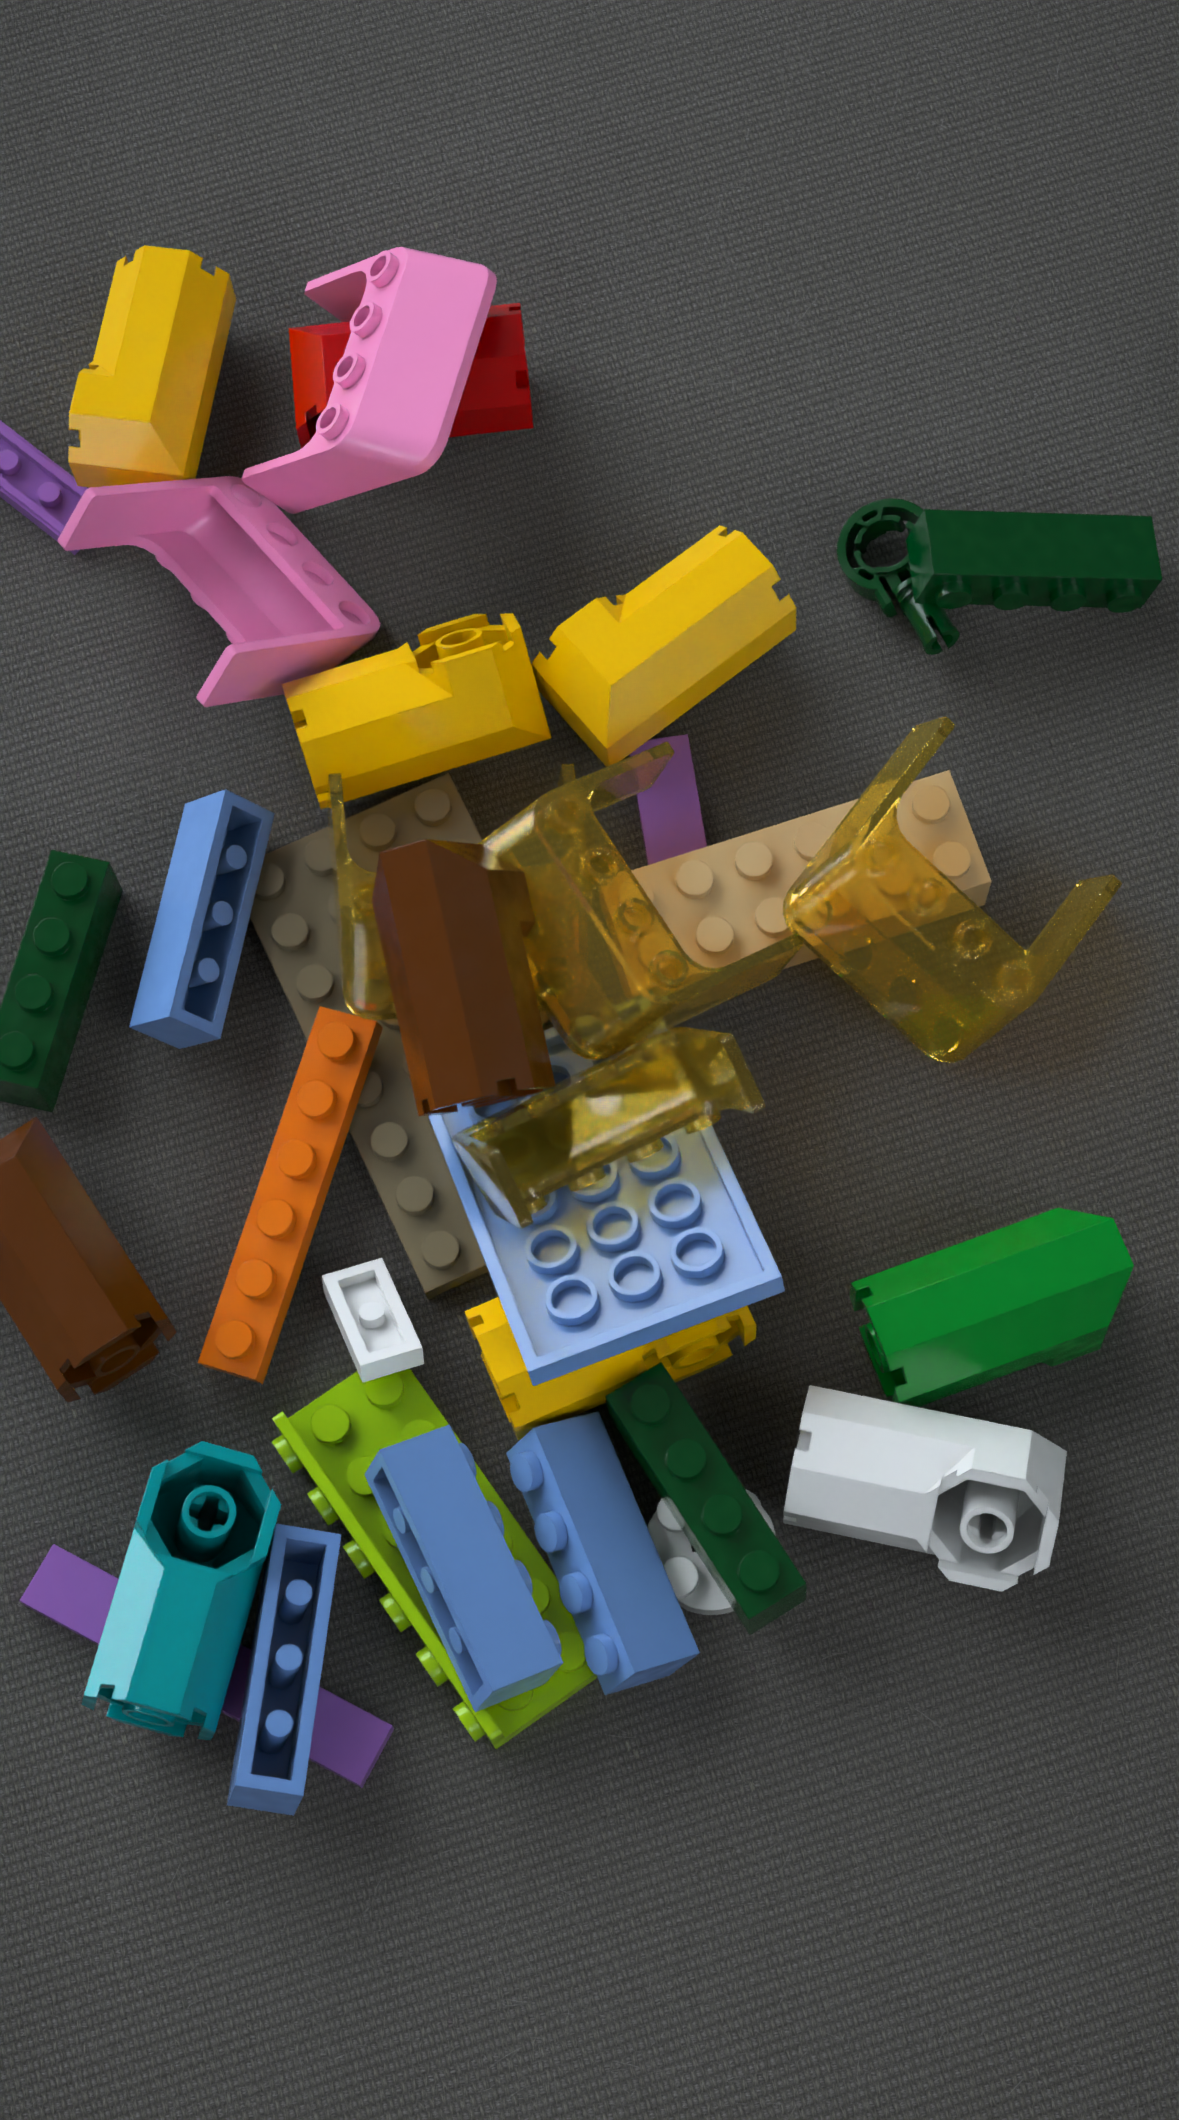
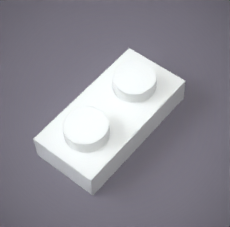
(372, 1320)

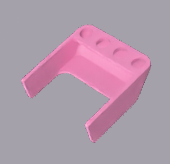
(398, 381)
(241, 565)

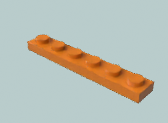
(290, 1195)

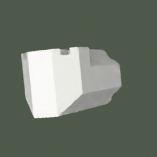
(929, 1484)

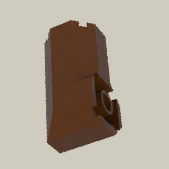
(461, 974)
(68, 1274)

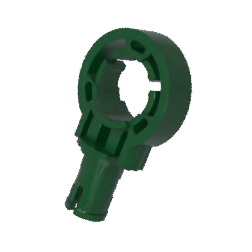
(871, 583)

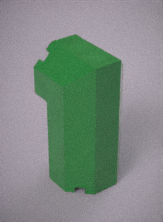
(993, 1305)

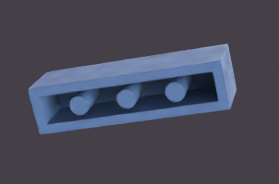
(202, 920)
(601, 1553)
(464, 1567)
(284, 1670)

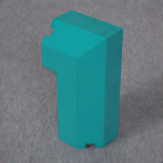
(185, 1592)

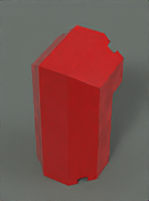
(494, 394)

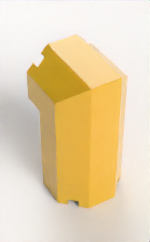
(152, 371)
(665, 644)
(421, 710)
(583, 1389)

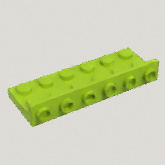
(335, 1445)

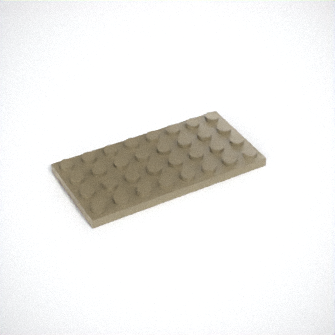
(299, 935)

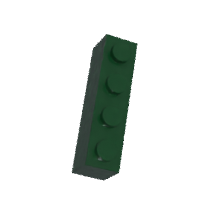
(1033, 560)
(54, 976)
(706, 1498)

